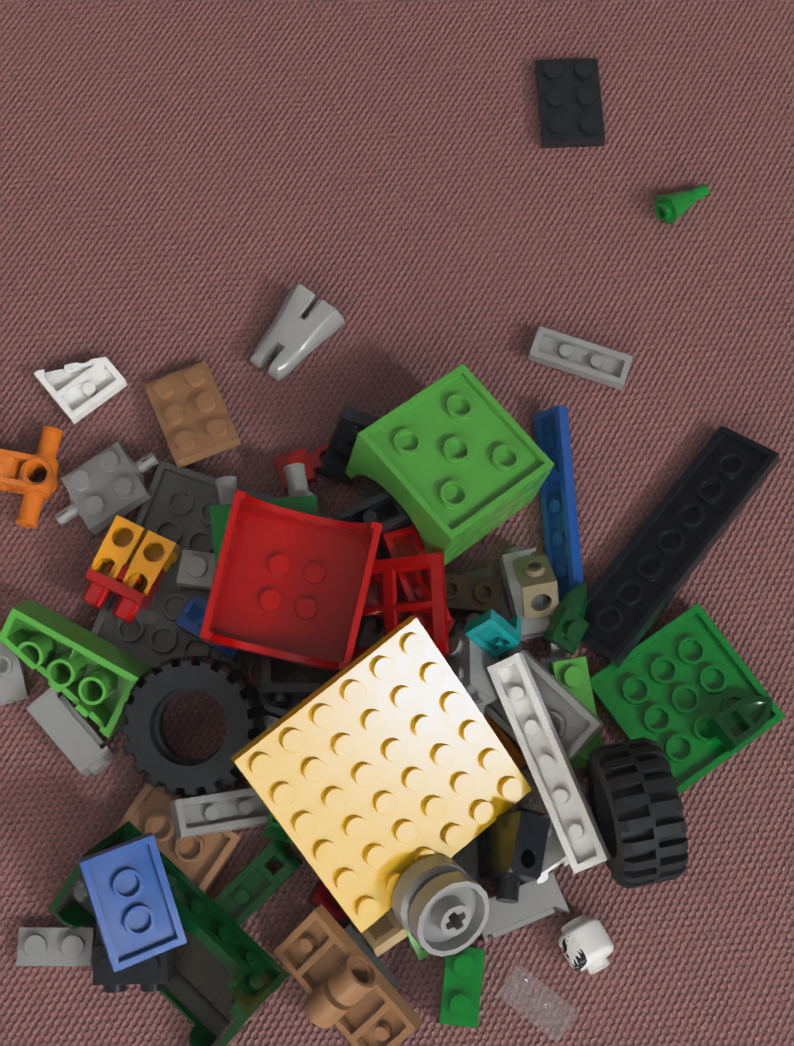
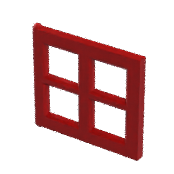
(390, 607)

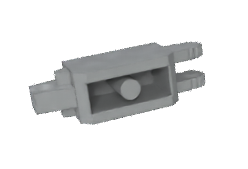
(471, 665)

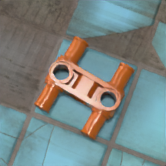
(18, 472)

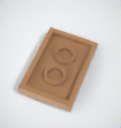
(192, 414)
(195, 856)

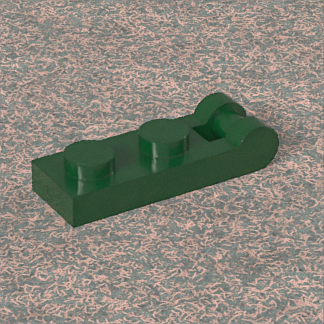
(257, 883)

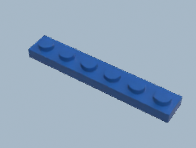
(559, 499)

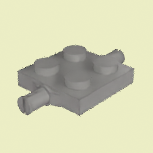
(106, 488)

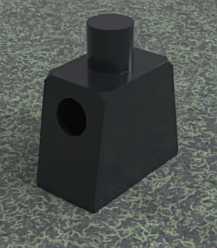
(512, 852)

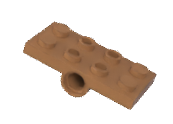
(345, 984)

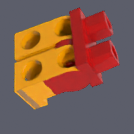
(129, 567)

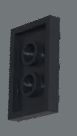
(569, 103)

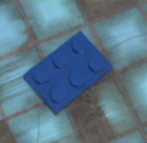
(132, 901)

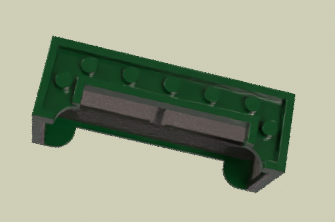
(218, 972)

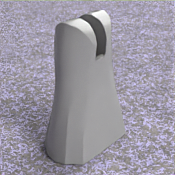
(296, 331)

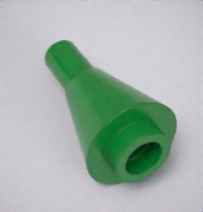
(673, 205)

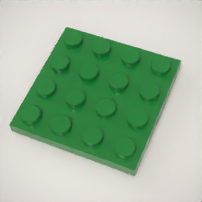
(674, 688)

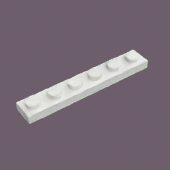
(548, 763)

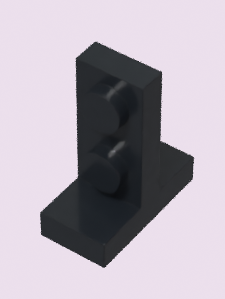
(342, 442)

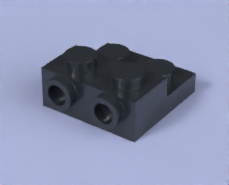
(149, 973)

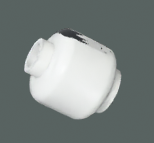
(586, 944)

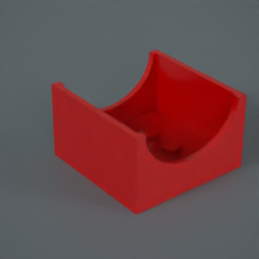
(290, 584)

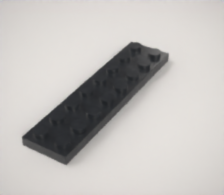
(673, 542)

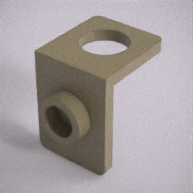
(536, 578)

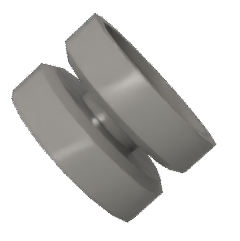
(440, 905)

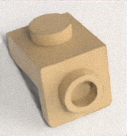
(384, 933)

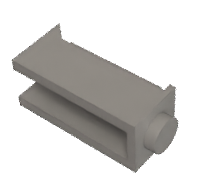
(530, 628)
(71, 732)
(534, 903)

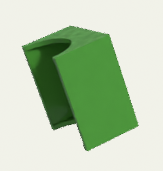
(452, 462)

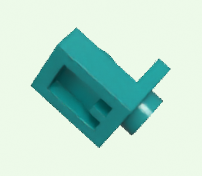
(494, 633)

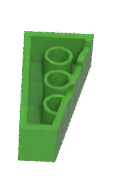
(74, 662)

